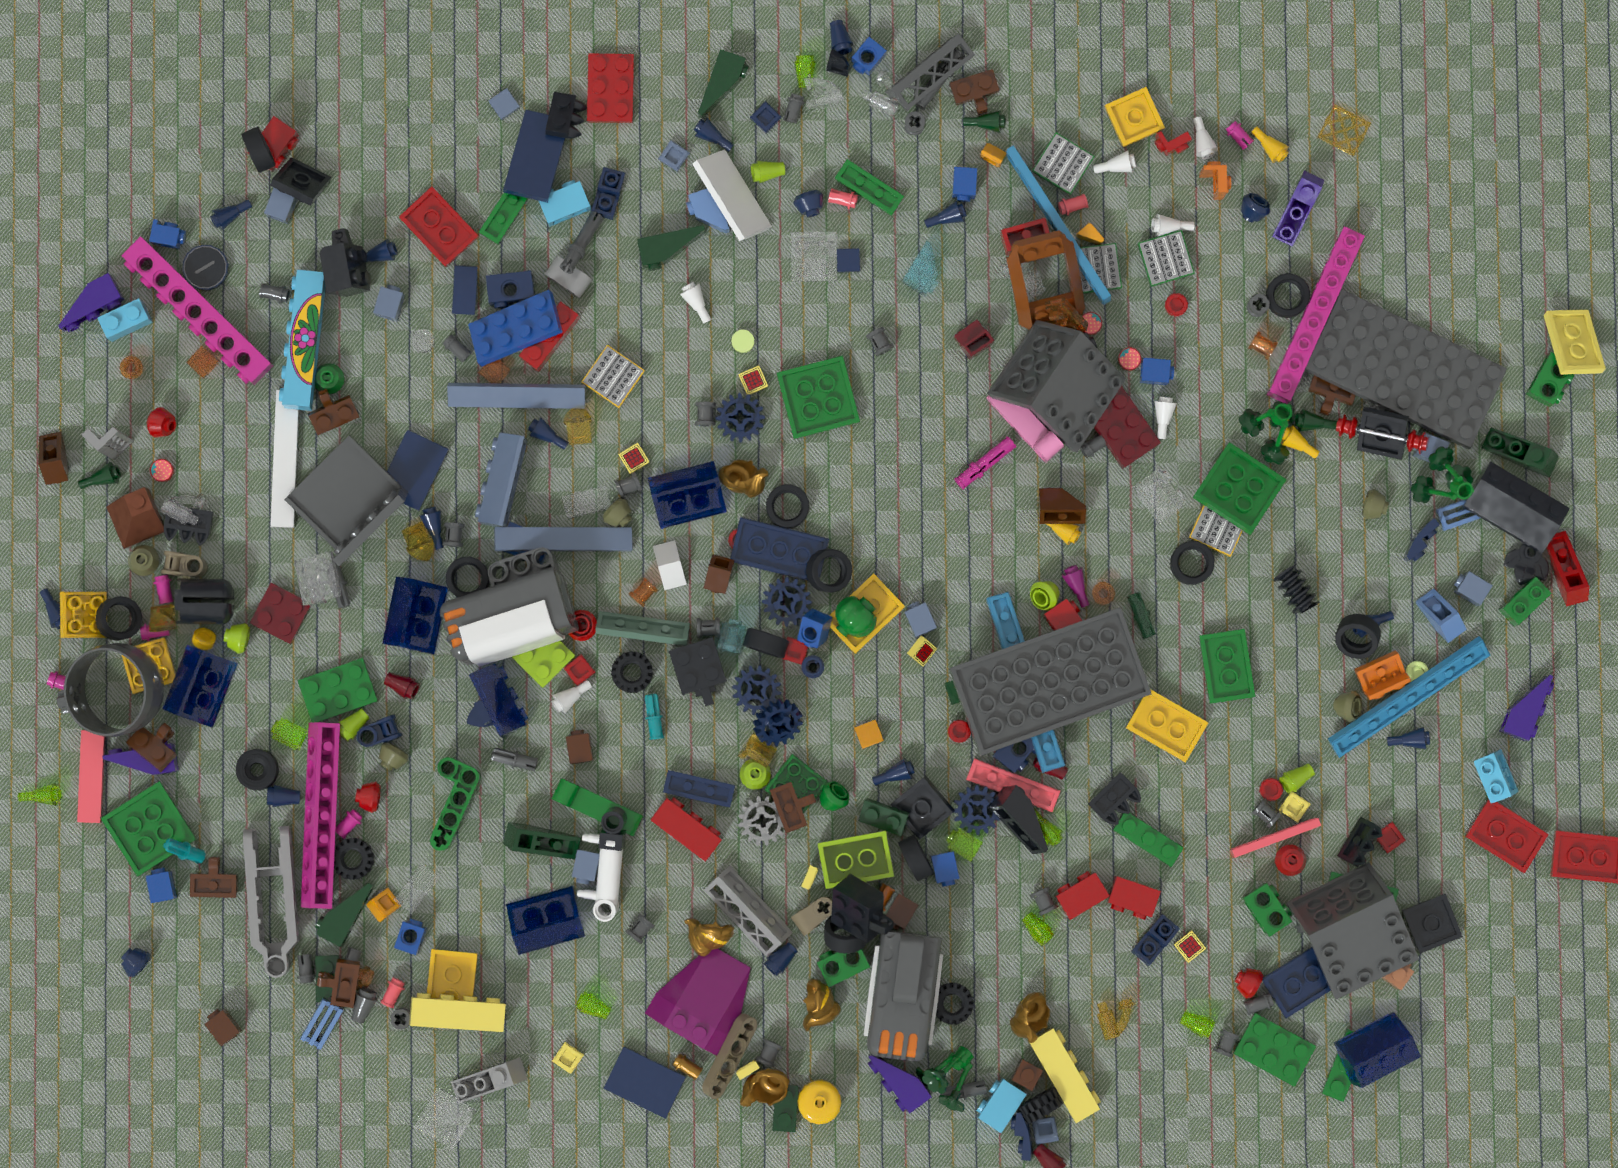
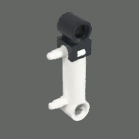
(611, 845)

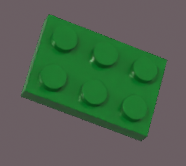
(1227, 666)
(337, 690)
(1274, 1049)

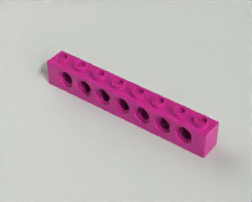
(142, 251)
(1315, 315)
(320, 815)

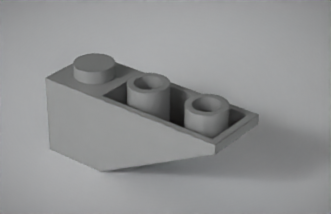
(489, 1080)

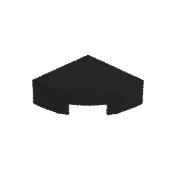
(838, 64)

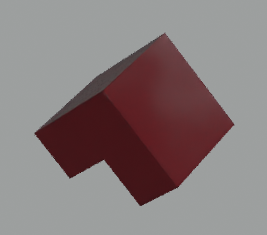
(974, 339)

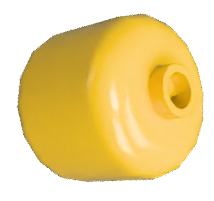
(821, 1091)

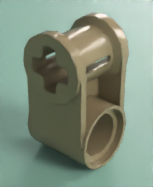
(179, 565)
(810, 916)

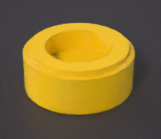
(203, 638)

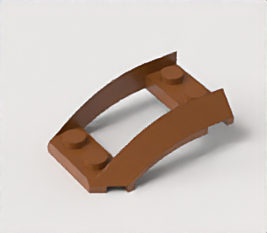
(1037, 248)

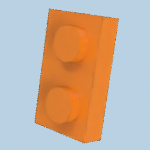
(1221, 181)
(1382, 675)

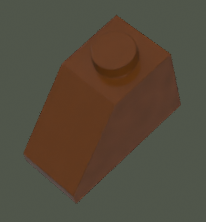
(53, 458)
(1059, 507)

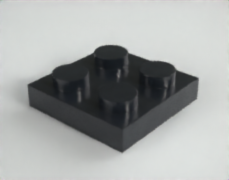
(300, 181)
(925, 806)
(1432, 923)

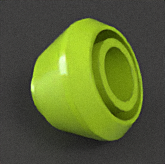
(1044, 595)
(237, 637)
(761, 779)

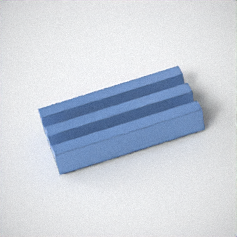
(1443, 519)
(312, 1040)

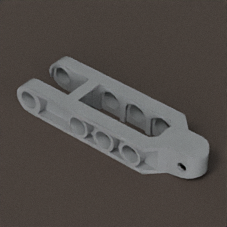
(275, 955)

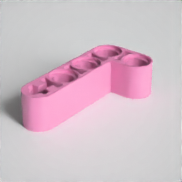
(1028, 426)

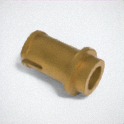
(687, 1066)

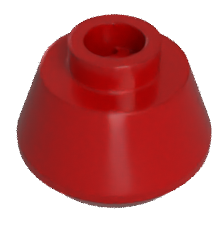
(160, 423)
(590, 621)
(369, 796)
(1284, 856)
(1248, 982)

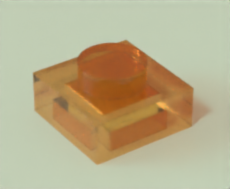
(202, 362)
(494, 371)

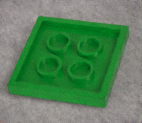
(818, 397)
(1239, 488)
(145, 825)

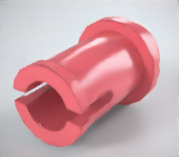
(843, 198)
(1072, 204)
(392, 992)

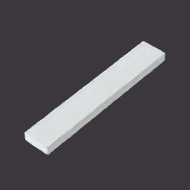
(284, 464)

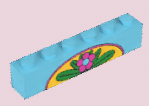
(303, 340)

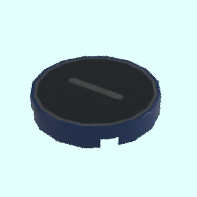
(205, 267)

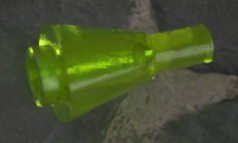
(47, 795)
(1051, 832)

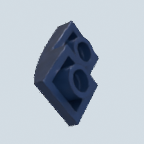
(608, 193)
(464, 289)
(1417, 545)
(1155, 940)
(1022, 1129)

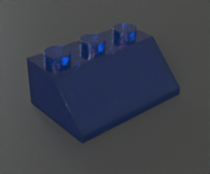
(687, 494)
(414, 615)
(199, 686)
(499, 699)
(545, 920)
(1376, 1050)

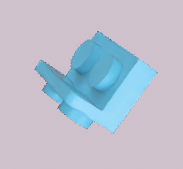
(1496, 776)

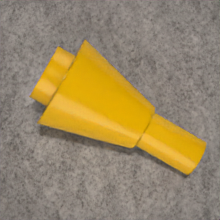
(1275, 149)
(1293, 439)
(1067, 532)

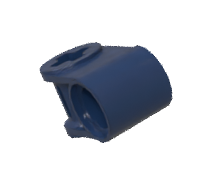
(380, 731)

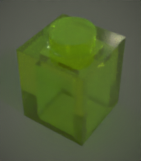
(289, 733)
(963, 843)

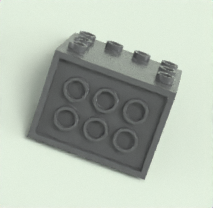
(1060, 381)
(347, 497)
(1354, 929)

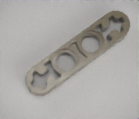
(727, 1055)

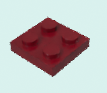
(280, 613)

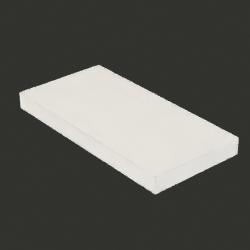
(732, 195)

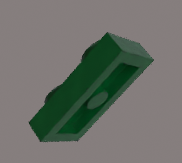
(883, 817)
(328, 965)
(786, 1111)

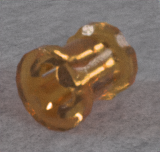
(1262, 345)
(643, 592)

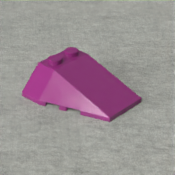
(703, 1000)

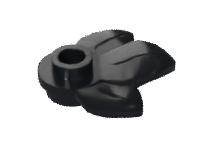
(1526, 566)

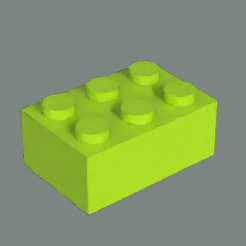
(861, 856)

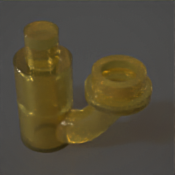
(1107, 1020)

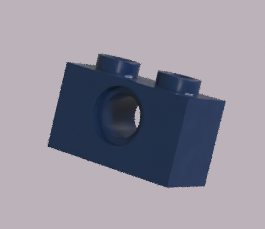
(497, 284)
(1011, 760)

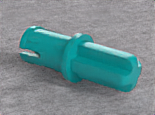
(654, 716)
(184, 850)

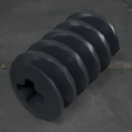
(1296, 590)

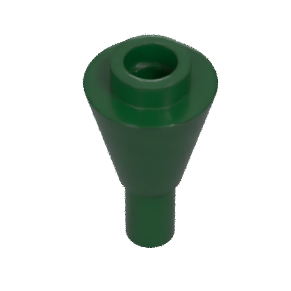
(992, 121)
(1309, 421)
(106, 475)

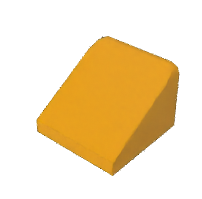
(993, 155)
(1090, 234)
(868, 734)
(383, 905)

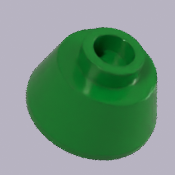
(336, 378)
(834, 796)

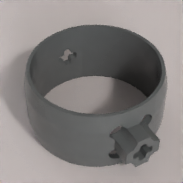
(74, 700)

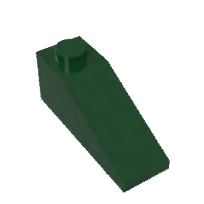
(724, 78)
(662, 248)
(540, 841)
(339, 921)

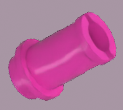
(1238, 133)
(163, 589)
(146, 634)
(56, 680)
(348, 823)

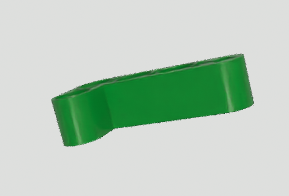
(450, 805)
(593, 805)

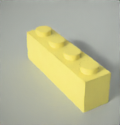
(457, 1014)
(1064, 1074)

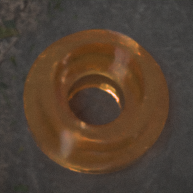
(124, 367)
(1106, 586)
(365, 977)

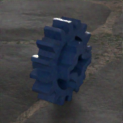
(729, 418)
(776, 606)
(769, 680)
(777, 722)
(969, 818)

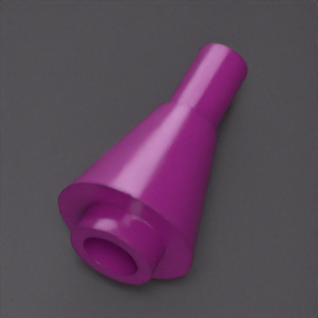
(1075, 579)

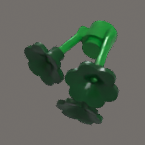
(1280, 416)
(1458, 478)
(936, 1082)

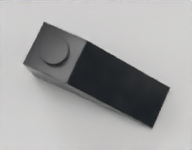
(1020, 817)

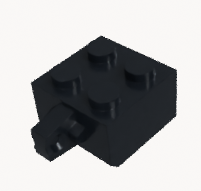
(344, 266)
(698, 669)
(859, 909)

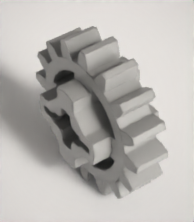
(764, 831)

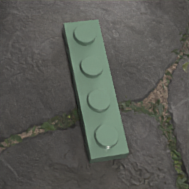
(642, 628)

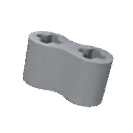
(574, 283)

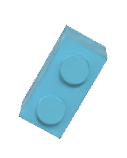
(565, 203)
(125, 320)
(1000, 1105)

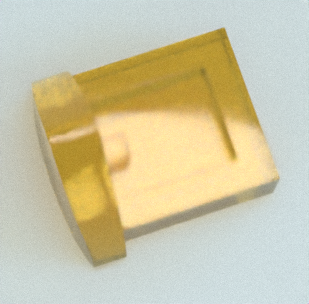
(578, 426)
(418, 542)
(162, 618)
(757, 751)

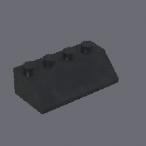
(1516, 507)

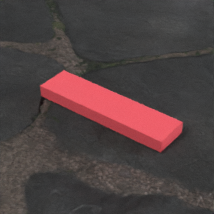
(91, 778)
(997, 778)
(1275, 837)

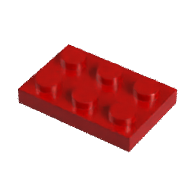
(610, 88)
(438, 226)
(1506, 835)
(1585, 857)

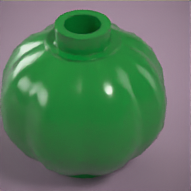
(855, 617)

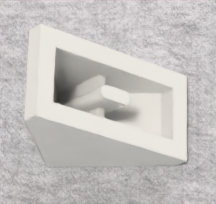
(669, 565)

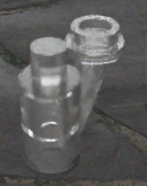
(824, 99)
(879, 100)
(173, 508)

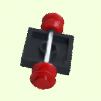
(1382, 433)

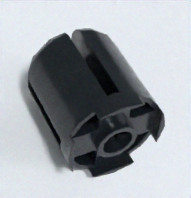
(204, 590)

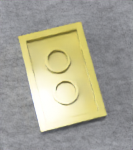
(1574, 342)

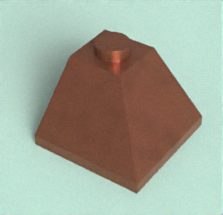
(135, 517)

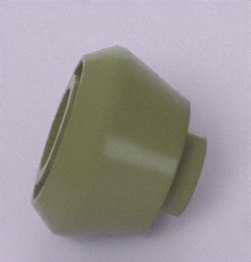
(1374, 505)
(618, 513)
(148, 555)
(1348, 705)
(392, 756)

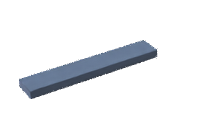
(516, 395)
(563, 538)

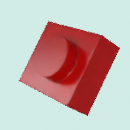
(1178, 144)

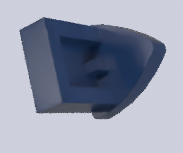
(479, 716)

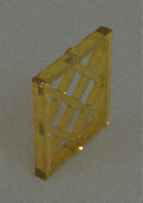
(1350, 151)

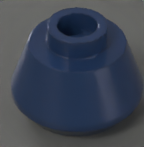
(809, 203)
(1254, 207)
(135, 961)

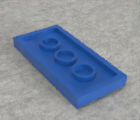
(515, 328)

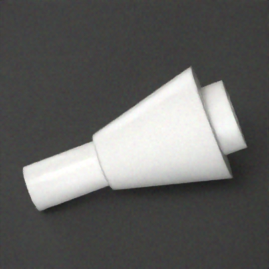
(1204, 143)
(1120, 163)
(1165, 225)
(693, 296)
(1164, 412)
(565, 699)

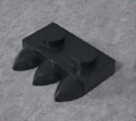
(563, 115)
(201, 529)
(1113, 798)
(1360, 842)

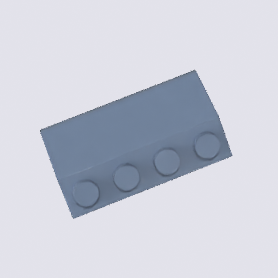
(502, 480)

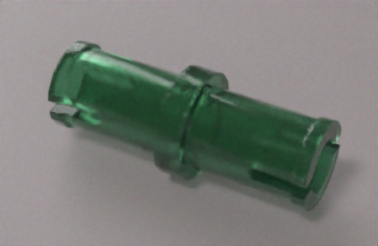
(1141, 615)

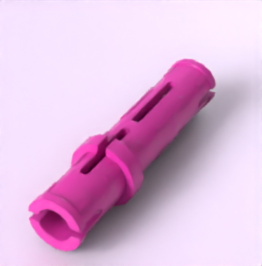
(984, 463)

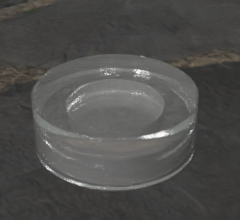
(423, 340)

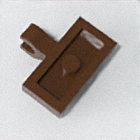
(974, 89)
(1331, 394)
(332, 413)
(153, 747)
(790, 806)
(213, 883)
(343, 983)

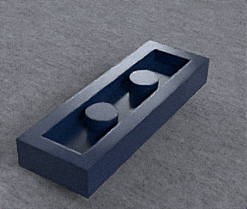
(699, 788)

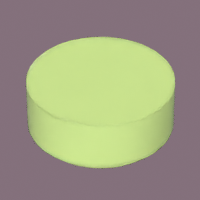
(742, 341)
(1416, 669)

